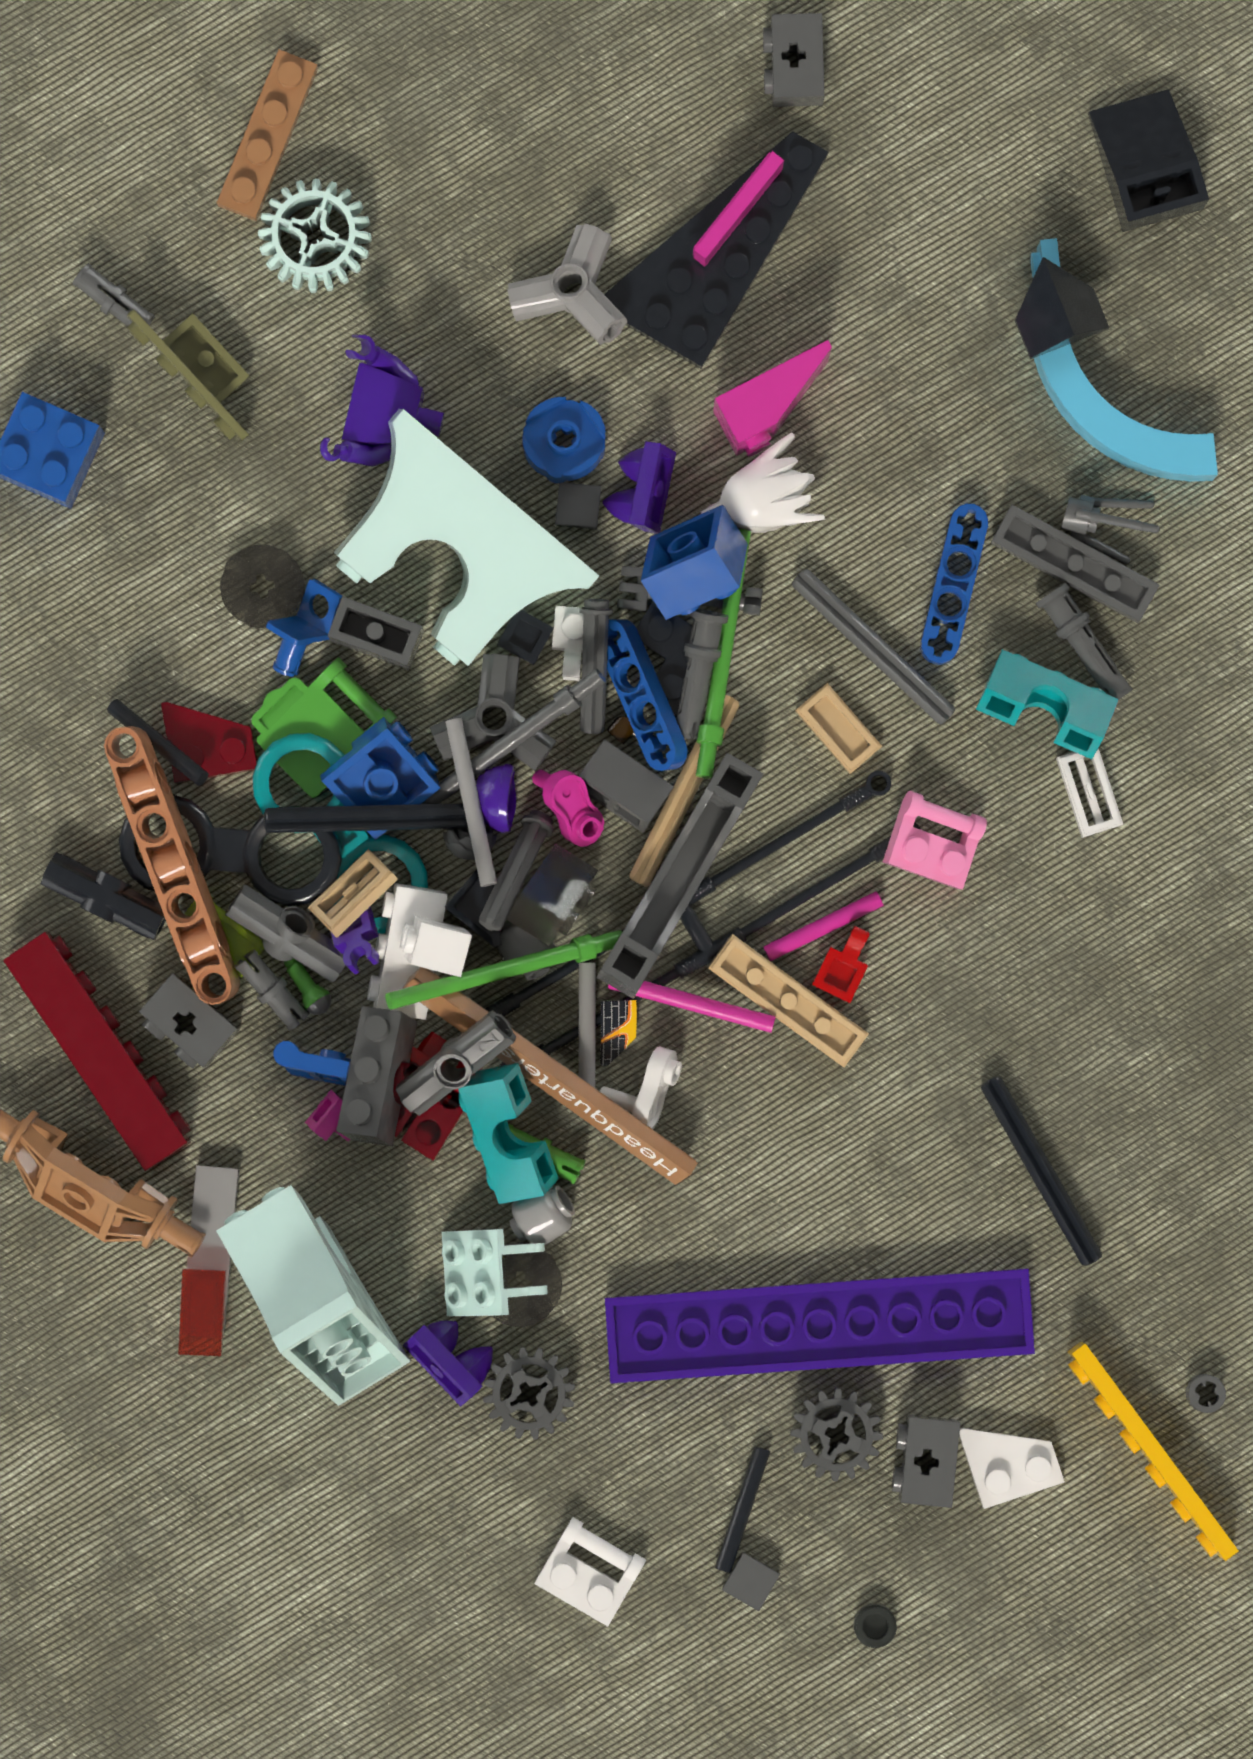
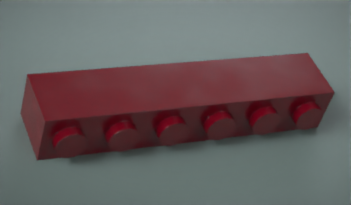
(98, 1051)

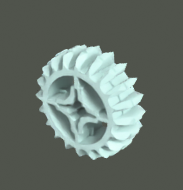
(298, 228)

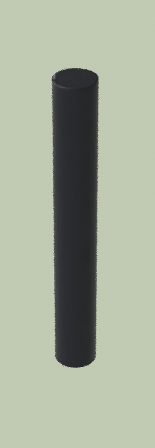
(160, 743)
(742, 1509)

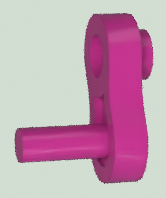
(569, 800)

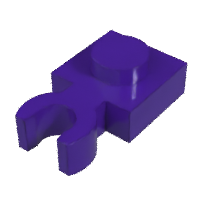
(354, 941)

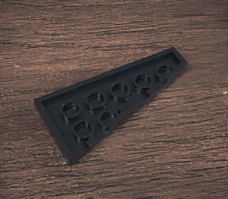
(691, 305)

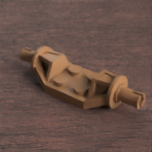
(86, 1197)

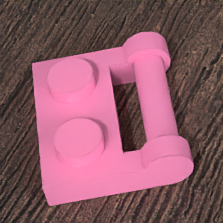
(928, 853)

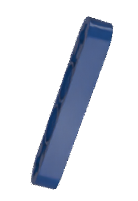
(958, 585)
(637, 697)

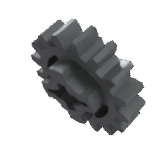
(539, 1409)
(854, 1442)

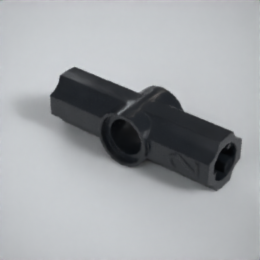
(104, 896)

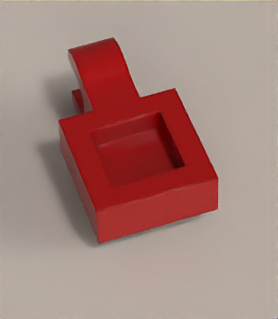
(842, 971)

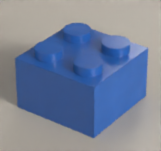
(48, 449)
(694, 562)

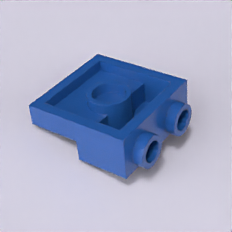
(382, 771)

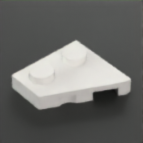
(1009, 1465)

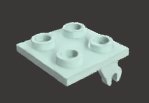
(476, 1273)

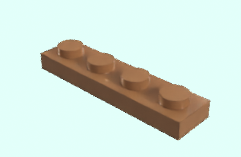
(267, 135)

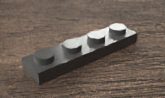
(1075, 564)

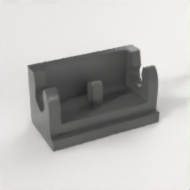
(625, 786)

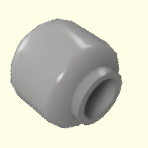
(542, 1217)

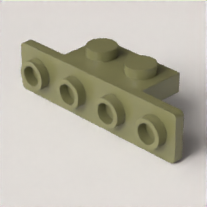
(200, 362)

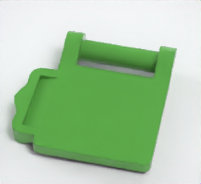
(311, 710)

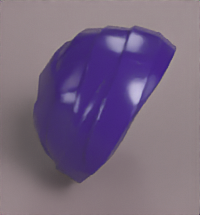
(497, 797)

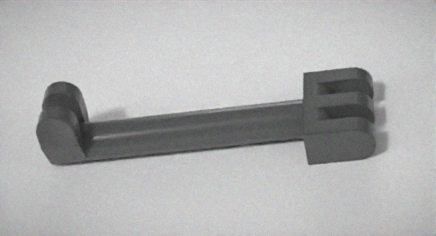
(749, 603)

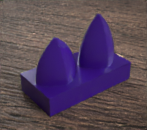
(646, 503)
(457, 1375)

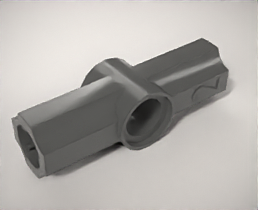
(286, 933)
(473, 1048)

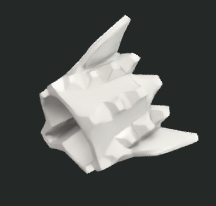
(768, 492)

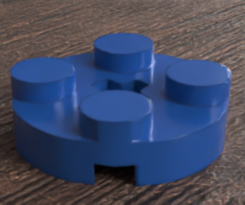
(568, 416)

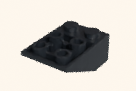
(1148, 160)

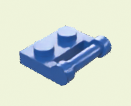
(327, 1067)

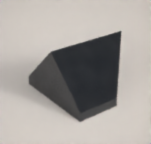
(1058, 311)
(468, 905)

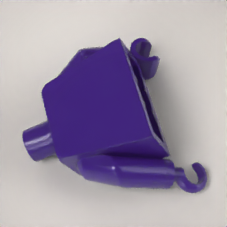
(377, 394)

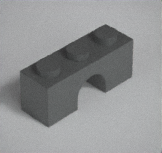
(368, 1102)

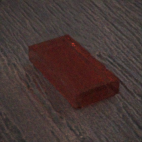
(202, 1312)

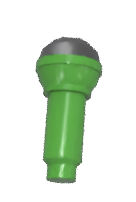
(315, 998)

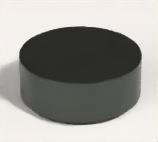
(875, 1625)

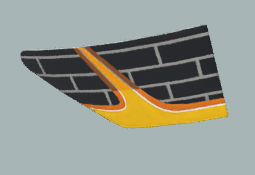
(617, 1028)

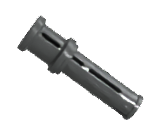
(1073, 626)
(701, 654)

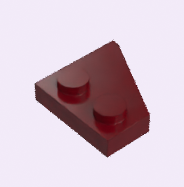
(210, 741)

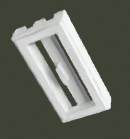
(1100, 825)

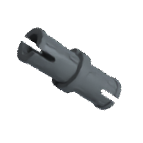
(92, 281)
(271, 989)

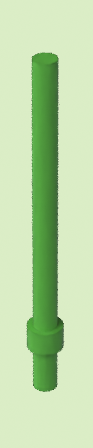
(710, 733)
(579, 949)

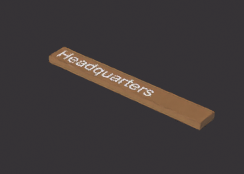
(568, 1088)

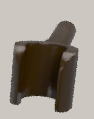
(621, 729)

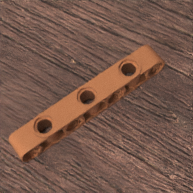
(172, 864)

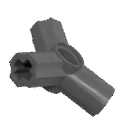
(498, 691)

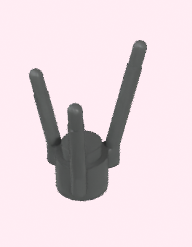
(1084, 515)

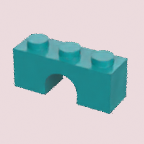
(1079, 710)
(513, 1167)

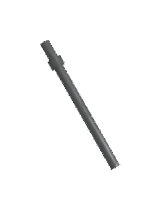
(565, 701)

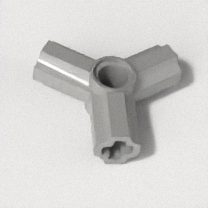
(587, 305)

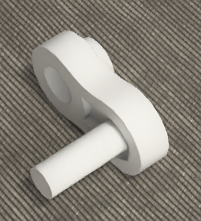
(660, 1073)

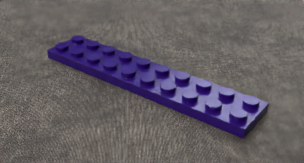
(819, 1325)

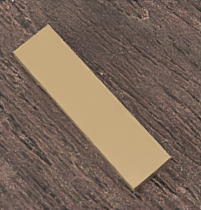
(788, 1000)

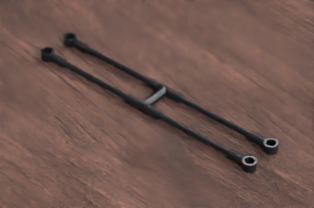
(706, 947)

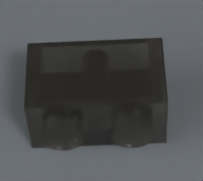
(553, 894)

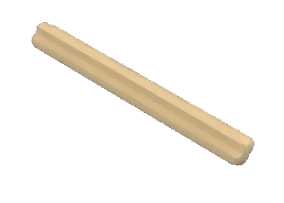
(675, 809)

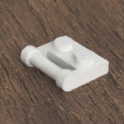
(582, 1583)

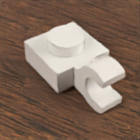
(569, 638)

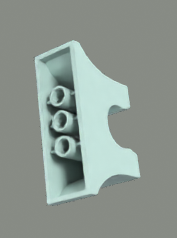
(500, 547)
(311, 1296)

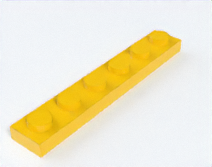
(1161, 1467)

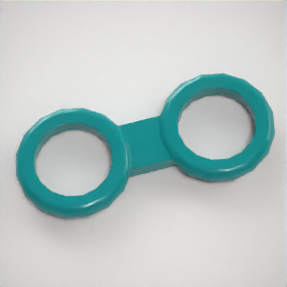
(352, 843)

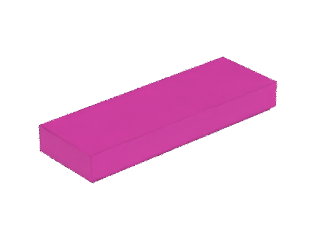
(738, 208)

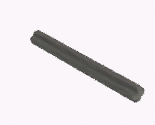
(873, 646)

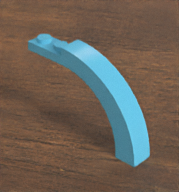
(1106, 428)

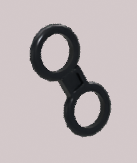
(237, 852)

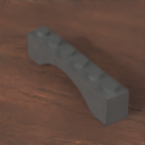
(680, 875)

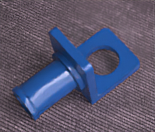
(304, 628)

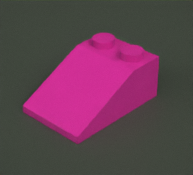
(760, 406)

